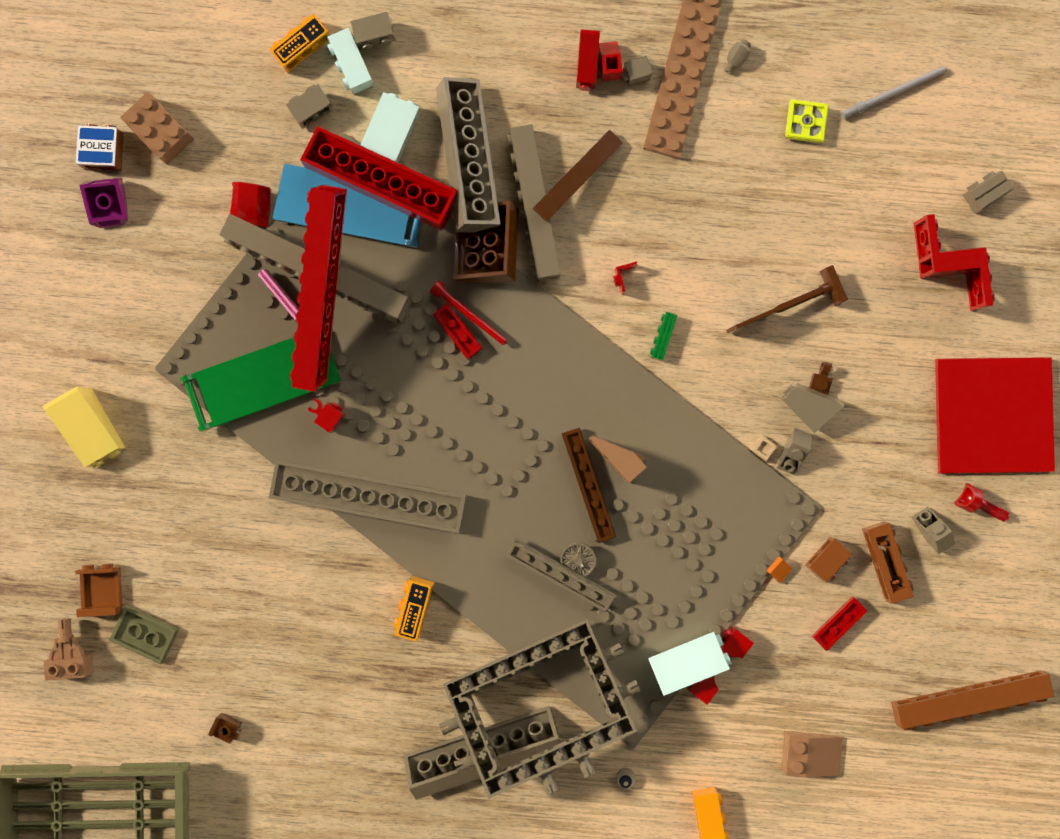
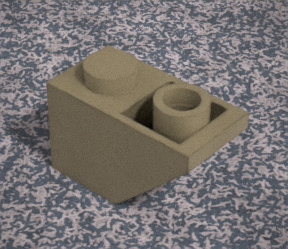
(795, 451)
(934, 530)

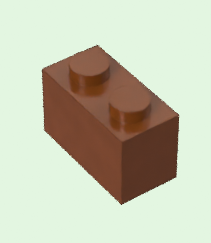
(828, 560)

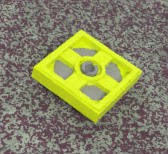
(806, 121)

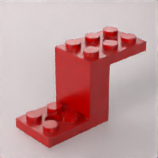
(969, 262)

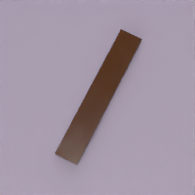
(577, 175)
(588, 485)

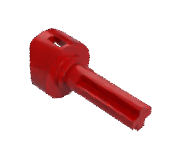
(972, 499)

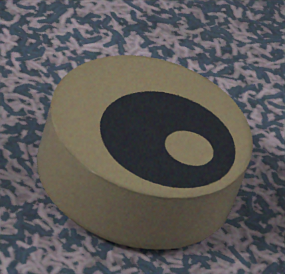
(626, 778)

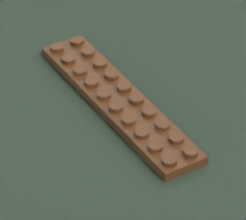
(682, 77)

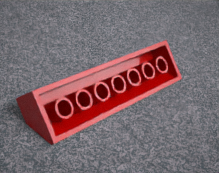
(379, 178)

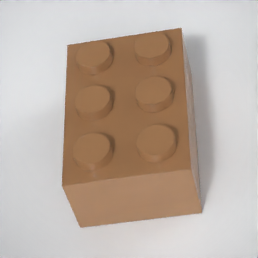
(156, 128)

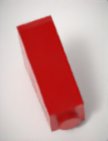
(587, 59)

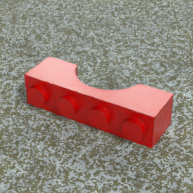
(736, 646)

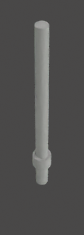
(861, 106)

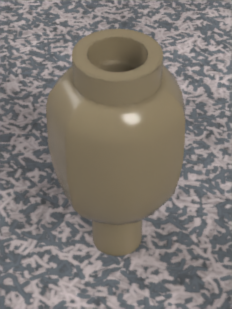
(738, 55)

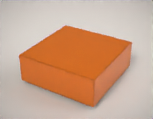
(779, 569)

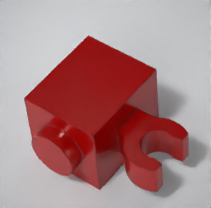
(328, 416)

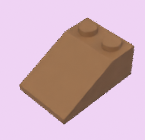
(622, 460)
(811, 754)

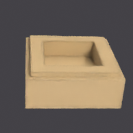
(764, 448)

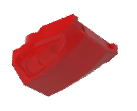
(251, 203)

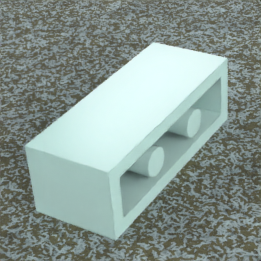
(349, 61)

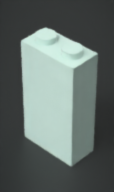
(391, 126)
(690, 663)

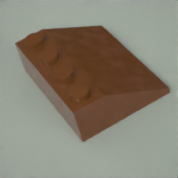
(489, 253)

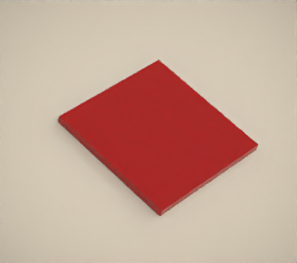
(995, 415)

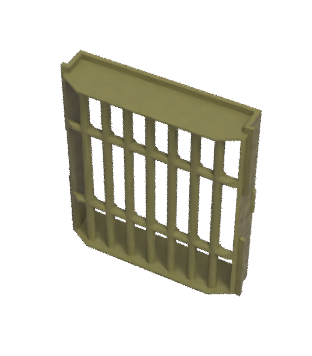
(9, 796)

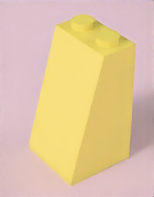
(85, 426)

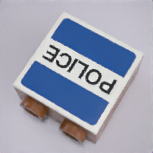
(100, 147)

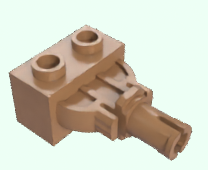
(67, 656)

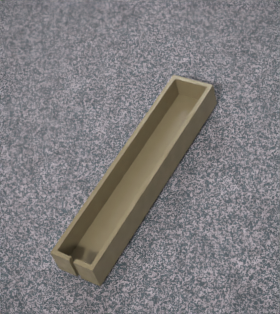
(288, 258)

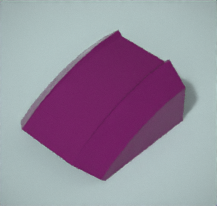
(105, 202)

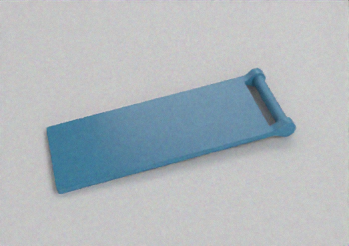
(362, 215)

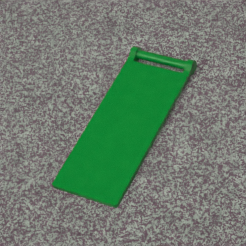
(248, 384)

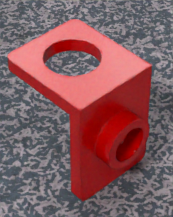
(618, 279)

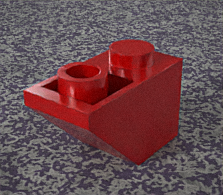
(610, 61)

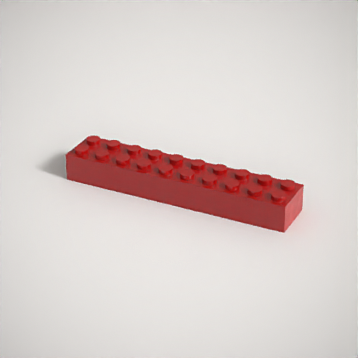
(318, 286)

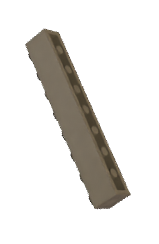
(531, 192)

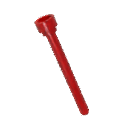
(440, 291)

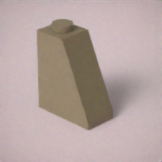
(811, 405)

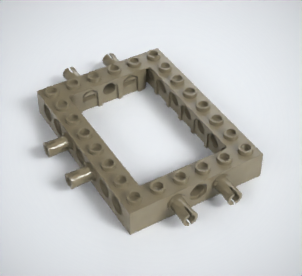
(542, 764)

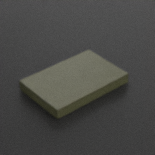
(144, 634)

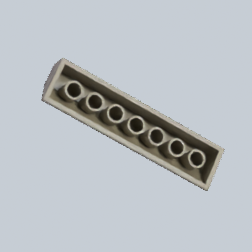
(467, 154)
(513, 740)

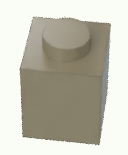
(637, 71)

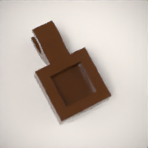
(821, 381)

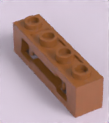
(892, 589)

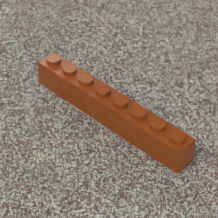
(972, 699)

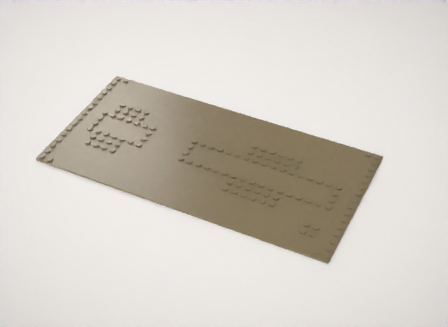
(490, 427)

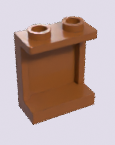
(100, 590)

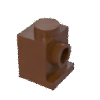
(231, 724)

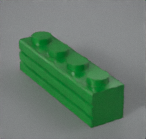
(662, 340)

